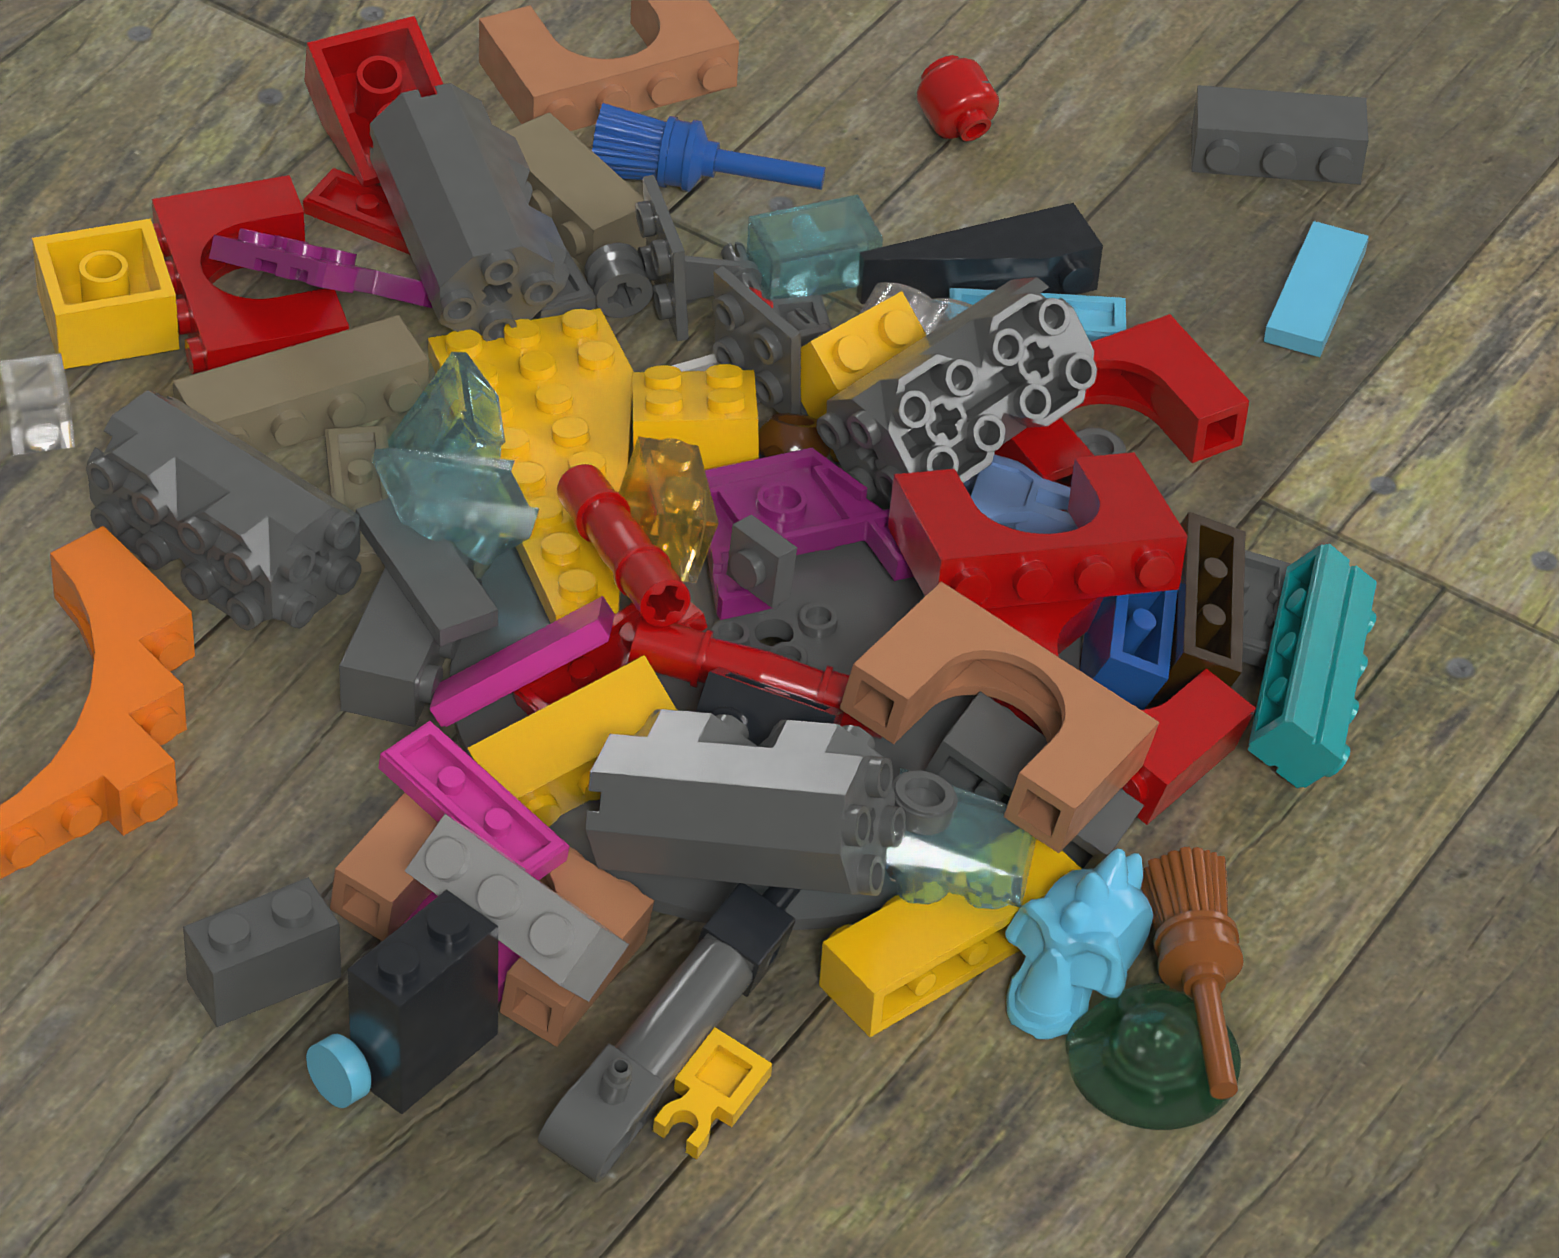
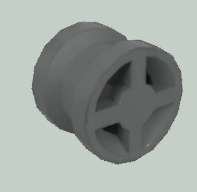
(618, 280)

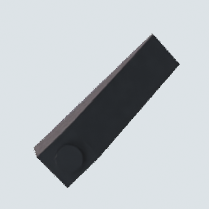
(1042, 244)

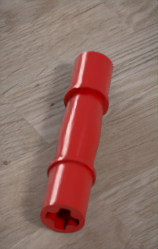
(638, 566)
(693, 653)

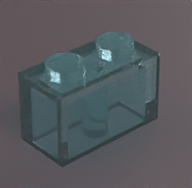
(811, 247)

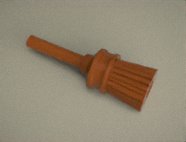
(1197, 946)

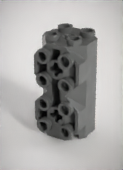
(466, 211)
(962, 390)
(238, 520)
(712, 805)

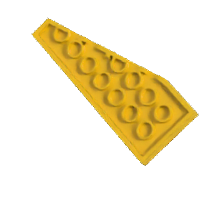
(561, 406)

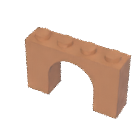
(685, 58)
(959, 649)
(381, 896)

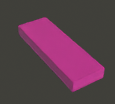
(522, 662)
(453, 784)

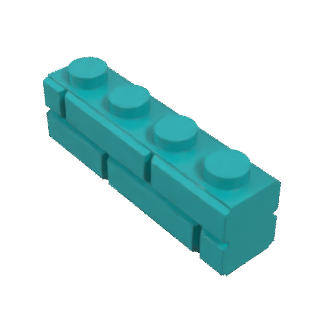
(1314, 667)

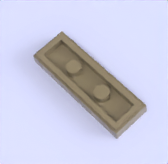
(354, 477)

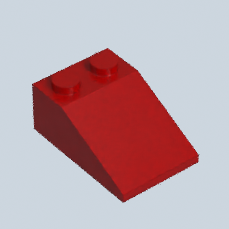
(359, 76)

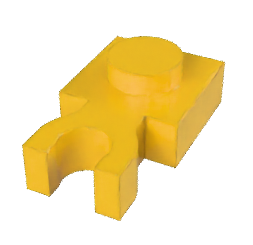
(714, 1084)

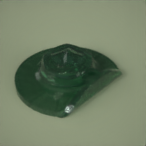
(1145, 1059)

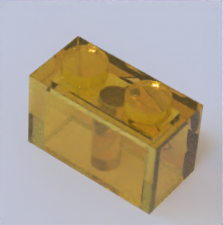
(672, 501)

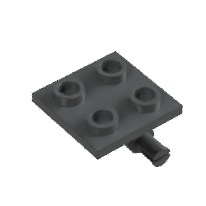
(680, 276)
(762, 341)

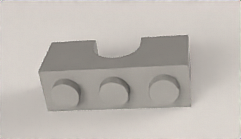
(528, 914)

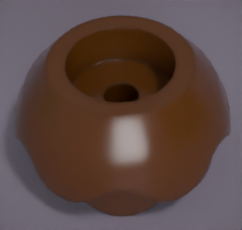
(790, 433)

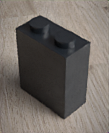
(425, 999)

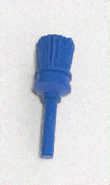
(681, 153)

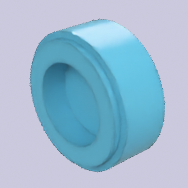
(339, 1070)

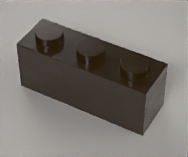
(1208, 606)

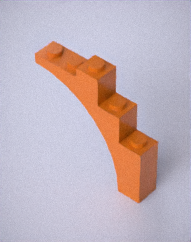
(114, 755)

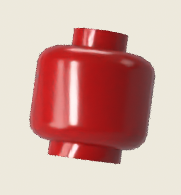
(957, 97)

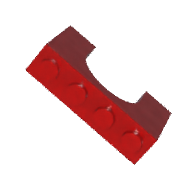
(224, 325)
(1154, 372)
(1121, 545)
(1194, 726)

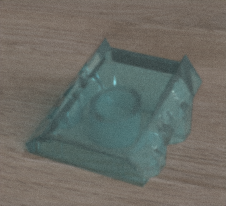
(454, 414)
(457, 499)
(973, 858)

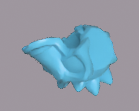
(1077, 943)

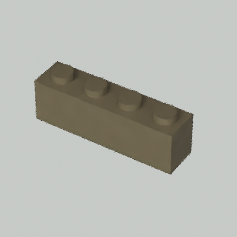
(312, 386)

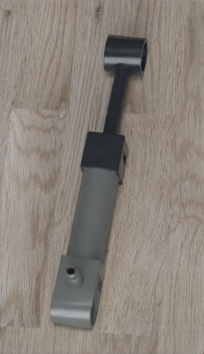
(627, 1080)

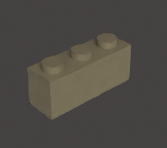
(577, 189)

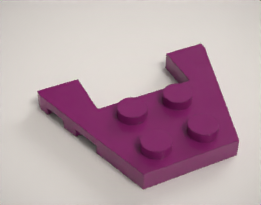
(314, 265)
(802, 501)

